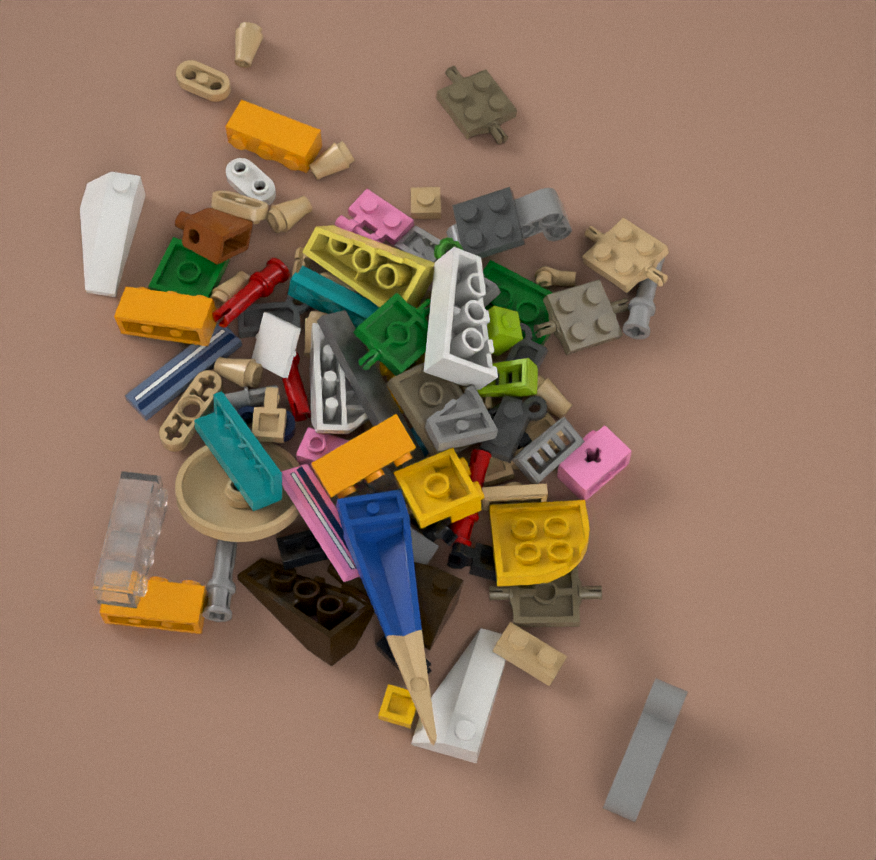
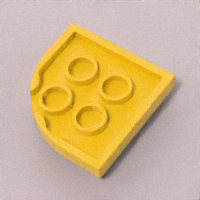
(537, 540)

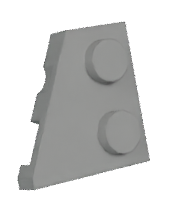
(461, 422)

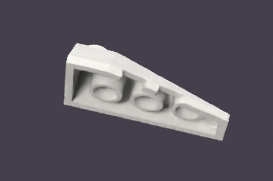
(108, 227)

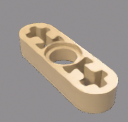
(191, 396)

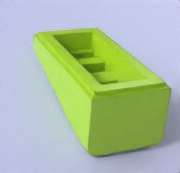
(523, 379)

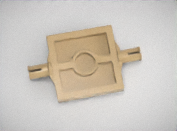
(625, 255)

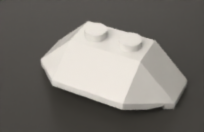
(333, 400)

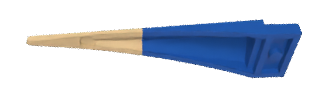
(382, 551)

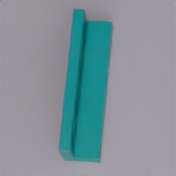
(329, 296)
(240, 454)

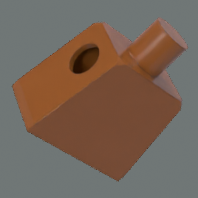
(214, 233)

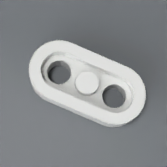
(248, 180)

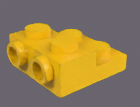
(440, 488)

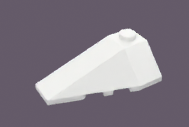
(465, 700)

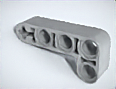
(537, 213)
(645, 750)

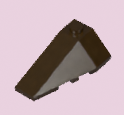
(437, 597)
(317, 614)

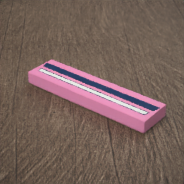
(320, 517)

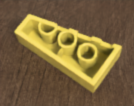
(370, 266)

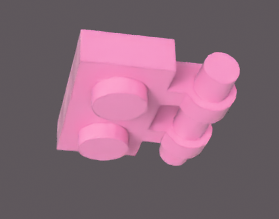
(378, 216)

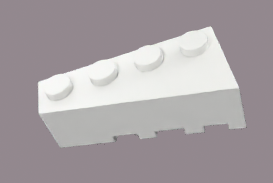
(458, 322)

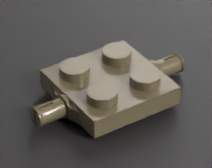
(476, 104)
(582, 317)
(547, 603)

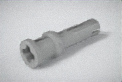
(641, 309)
(221, 585)

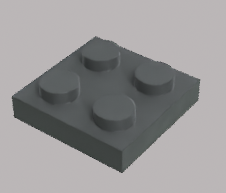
(489, 223)

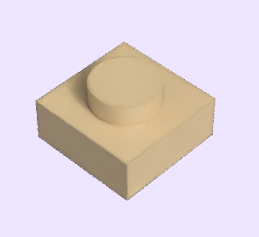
(425, 203)

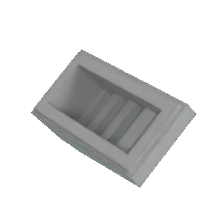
(530, 450)

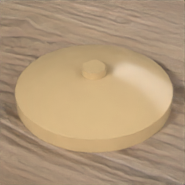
(218, 509)

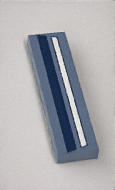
(180, 372)

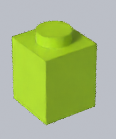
(503, 329)

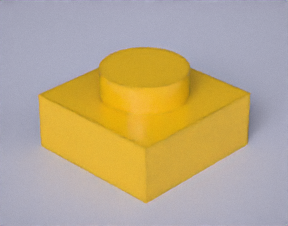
(397, 707)

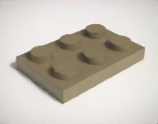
(421, 397)

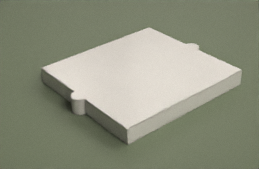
(276, 344)

